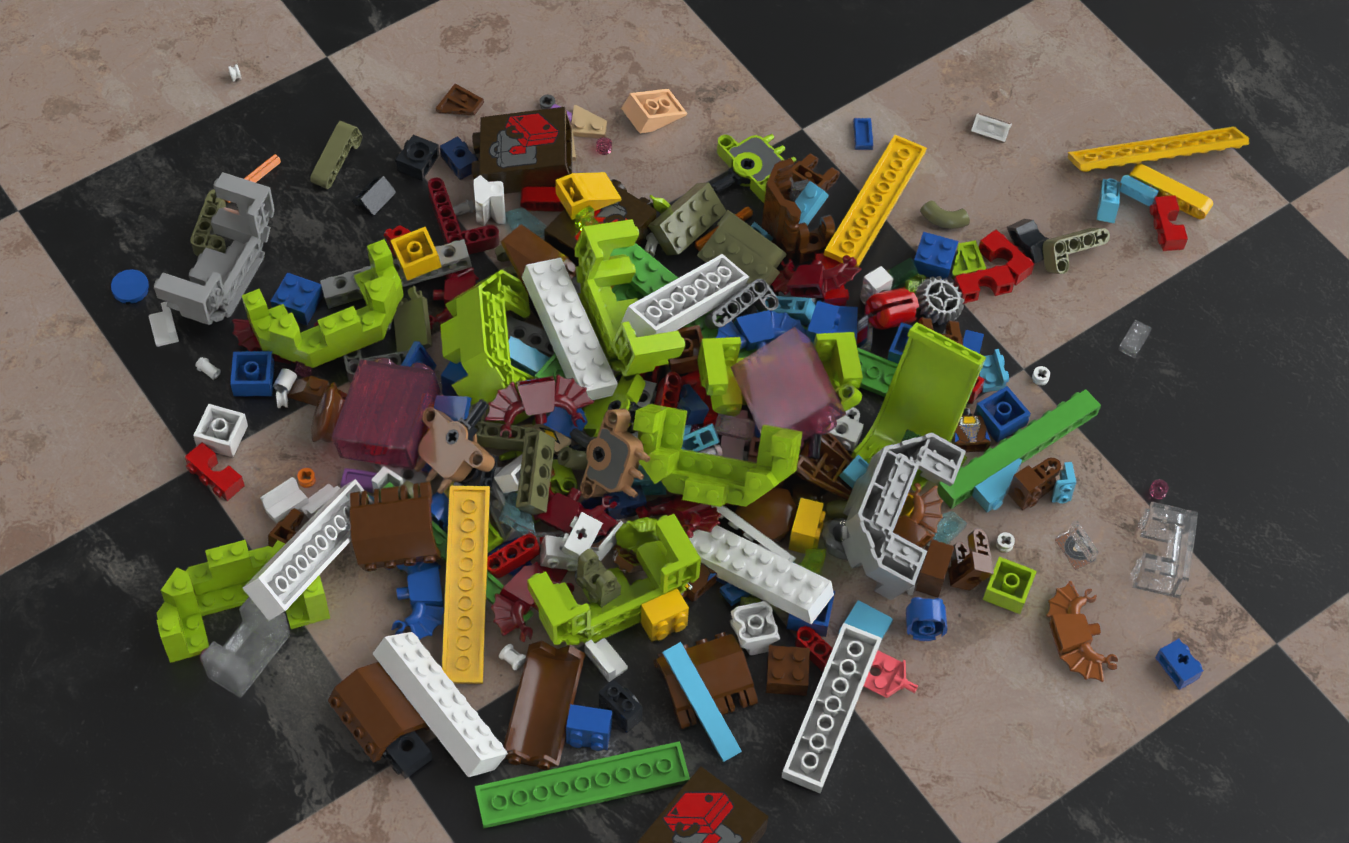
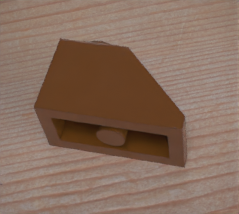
(308, 390)

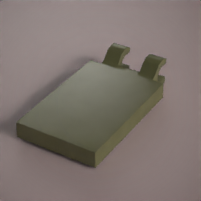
(412, 321)

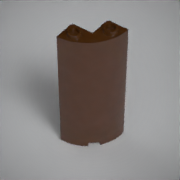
(543, 705)

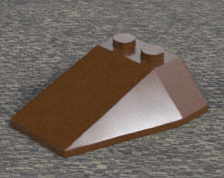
(526, 247)
(826, 470)

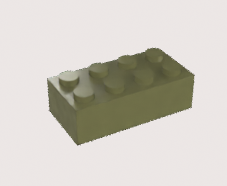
(687, 218)
(743, 257)

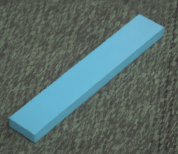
(701, 702)

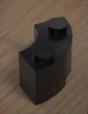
(1029, 238)

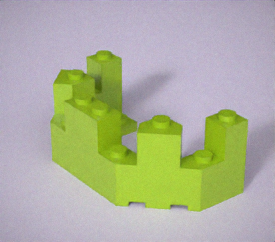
(596, 274)
(338, 332)
(480, 337)
(717, 355)
(707, 476)
(667, 566)
(219, 587)

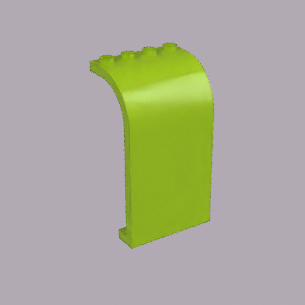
(924, 393)

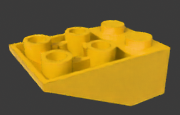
(585, 189)

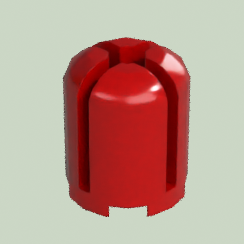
(890, 308)

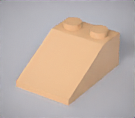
(652, 109)

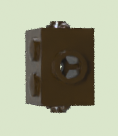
(805, 491)

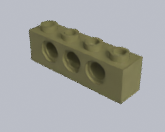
(535, 472)

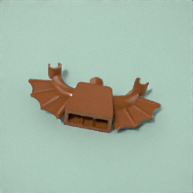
(922, 519)
(1074, 634)

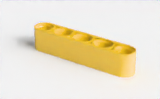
(1187, 198)

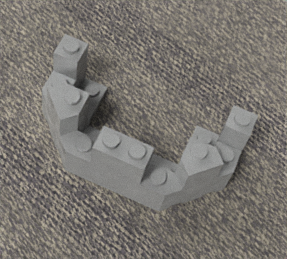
(223, 277)
(879, 501)

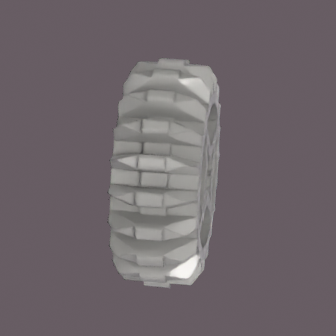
(944, 296)

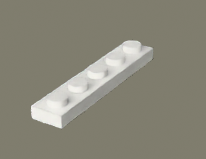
(752, 533)

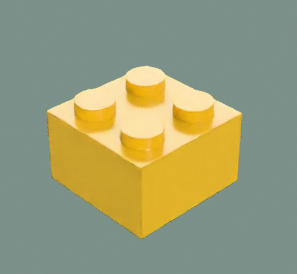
(416, 253)
(807, 526)
(664, 615)

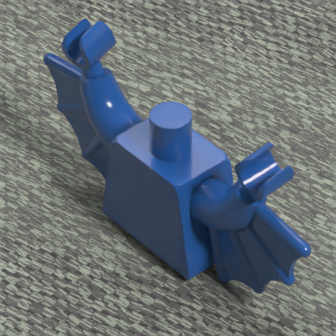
(759, 328)
(425, 599)

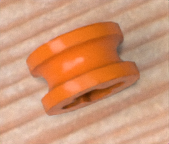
(304, 482)

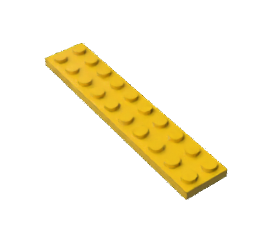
(1158, 148)
(875, 200)
(466, 584)

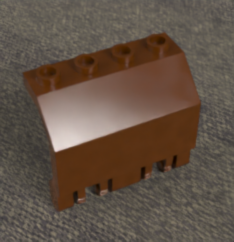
(779, 214)
(393, 527)
(722, 671)
(374, 709)

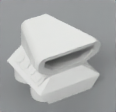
(489, 201)
(755, 627)

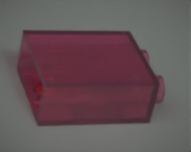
(789, 386)
(385, 413)

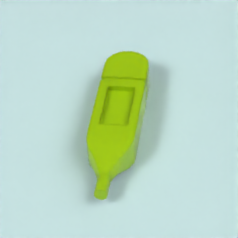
(660, 204)

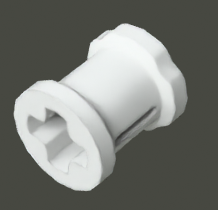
(512, 656)

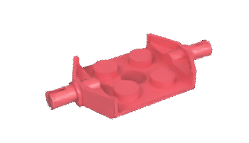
(891, 677)

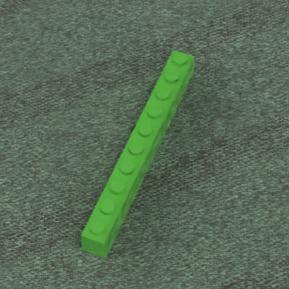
(1022, 445)

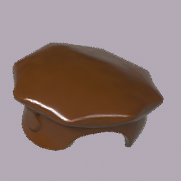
(327, 413)
(770, 514)

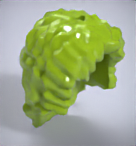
(637, 532)

